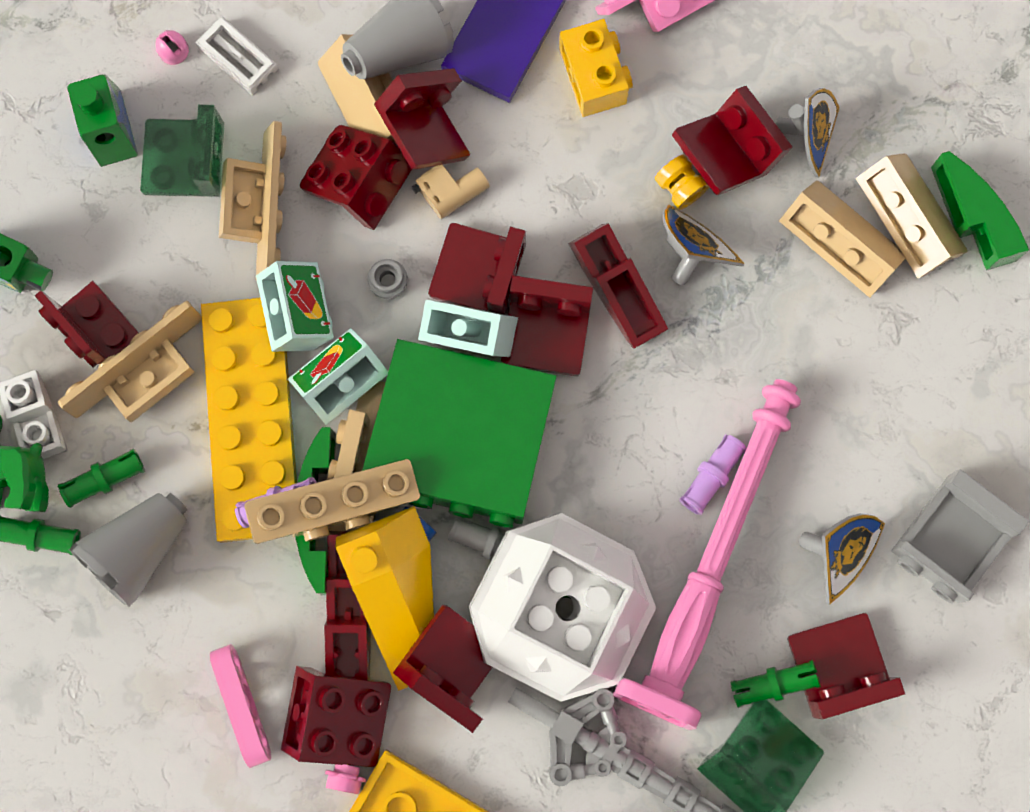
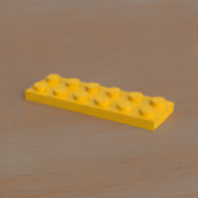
(245, 410)

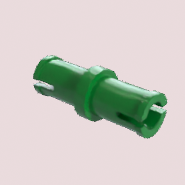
(101, 478)
(38, 535)
(775, 684)

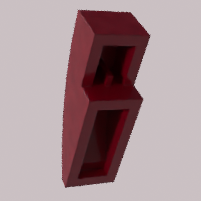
(618, 285)

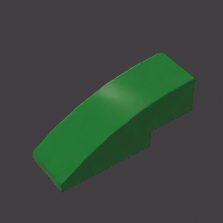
(978, 211)

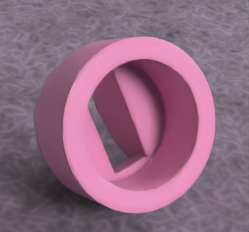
(166, 53)

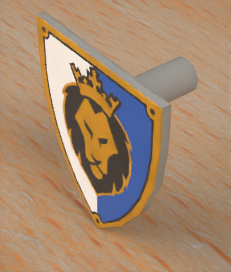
(814, 123)
(694, 243)
(844, 550)

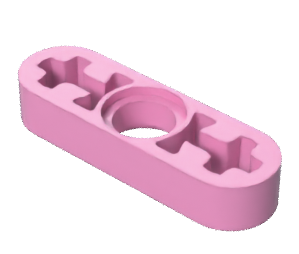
(240, 706)

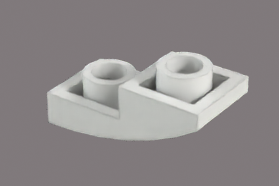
(32, 413)

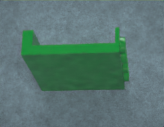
(464, 428)

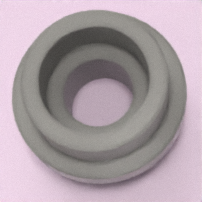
(384, 268)

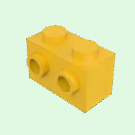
(594, 67)

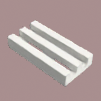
(258, 75)

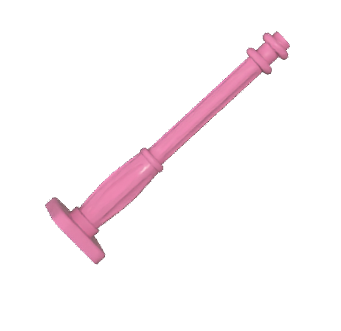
(695, 608)

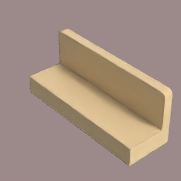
(355, 95)
(911, 214)
(842, 238)

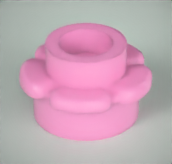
(344, 779)

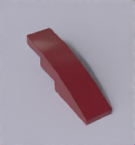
(346, 627)

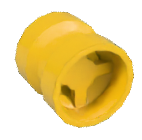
(681, 181)

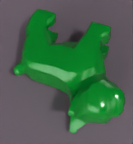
(25, 475)

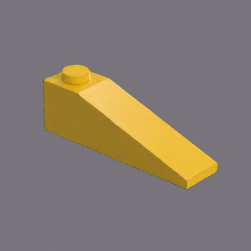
(391, 580)

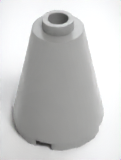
(398, 38)
(132, 545)

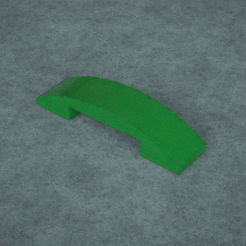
(315, 463)

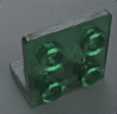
(183, 155)
(762, 761)

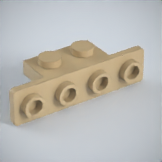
(251, 198)
(141, 371)
(355, 437)
(331, 503)

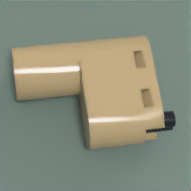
(444, 193)

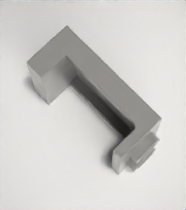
(957, 536)

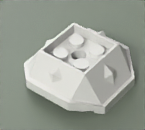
(519, 618)

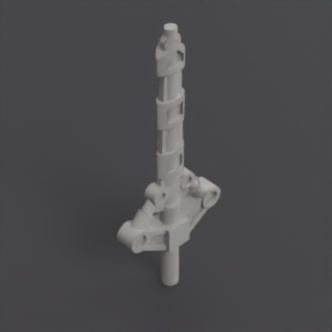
(606, 751)

